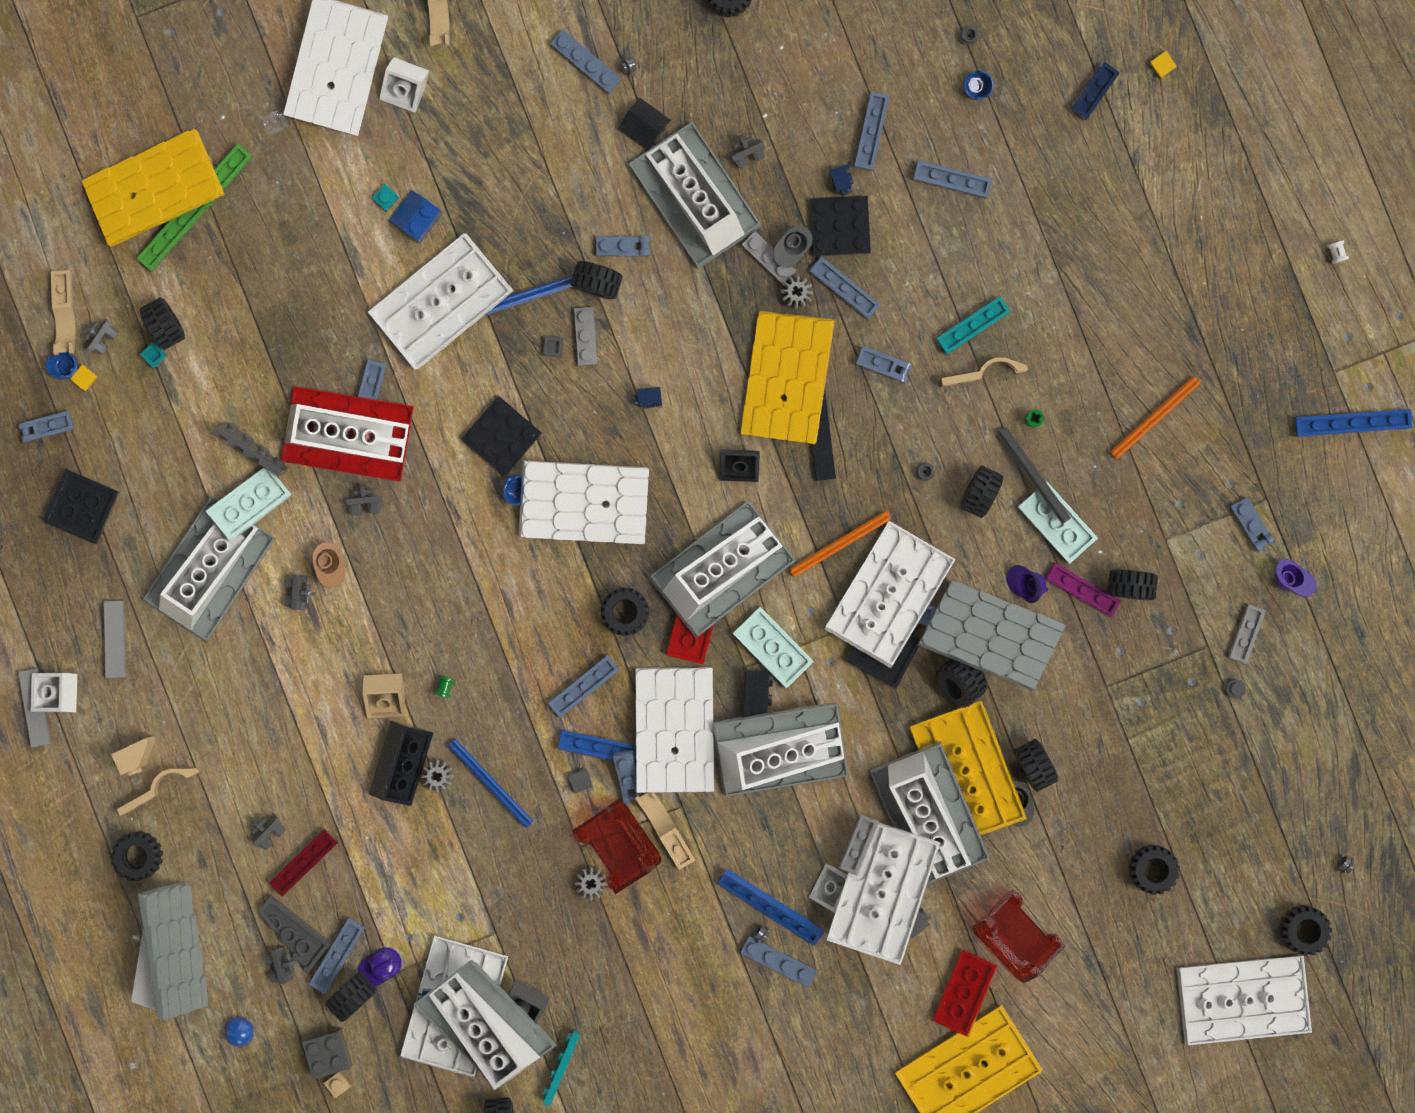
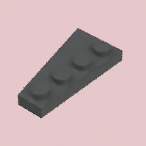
(250, 448)
(299, 936)

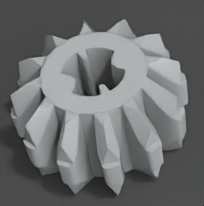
(794, 298)
(439, 769)
(593, 890)

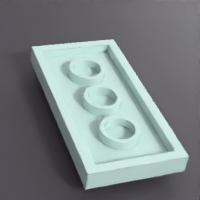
(248, 503)
(1067, 538)
(773, 647)

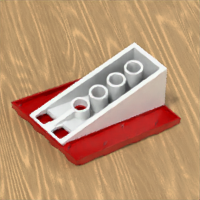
(346, 433)

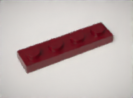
(303, 862)

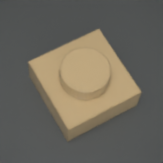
(337, 1084)

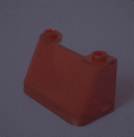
(619, 844)
(1017, 939)

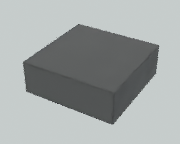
(553, 346)
(580, 781)

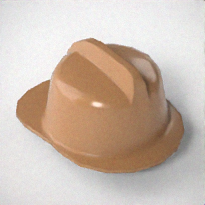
(328, 565)

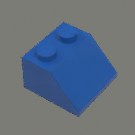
(416, 216)

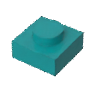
(385, 197)
(153, 355)

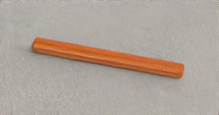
(1155, 417)
(840, 544)

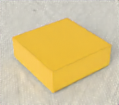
(1163, 64)
(84, 377)

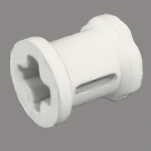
(1336, 259)

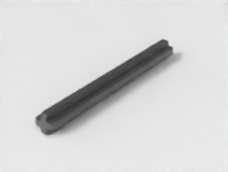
(1034, 475)

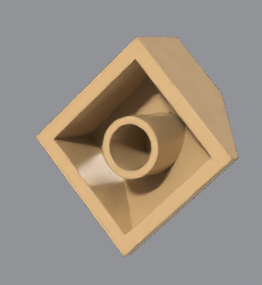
(384, 695)
(133, 757)

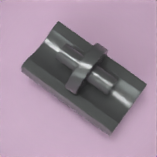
(740, 154)
(95, 343)
(373, 502)
(300, 592)
(263, 829)
(283, 965)

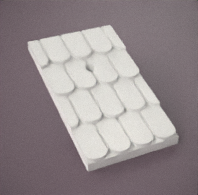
(340, 48)
(440, 301)
(567, 501)
(889, 594)
(672, 712)
(881, 907)
(1244, 1000)
(423, 1039)

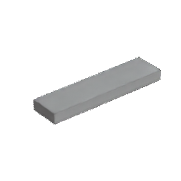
(114, 639)
(36, 721)

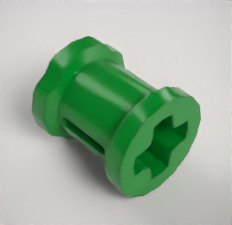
(1039, 421)
(444, 686)

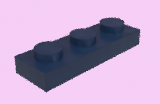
(1095, 91)

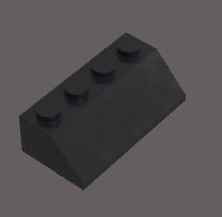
(400, 763)

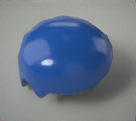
(978, 85)
(62, 365)
(512, 489)
(239, 1032)

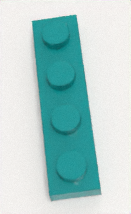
(973, 325)
(563, 1059)

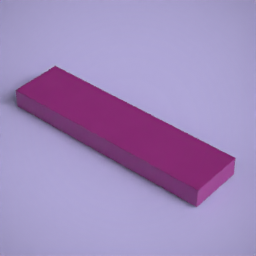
(1082, 589)

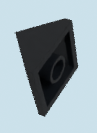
(644, 124)
(740, 465)

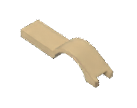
(439, 22)
(63, 311)
(976, 376)
(186, 772)
(665, 829)

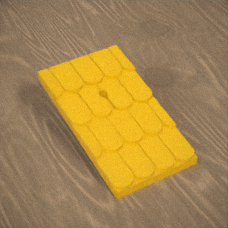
(152, 187)
(790, 360)
(976, 764)
(954, 1072)

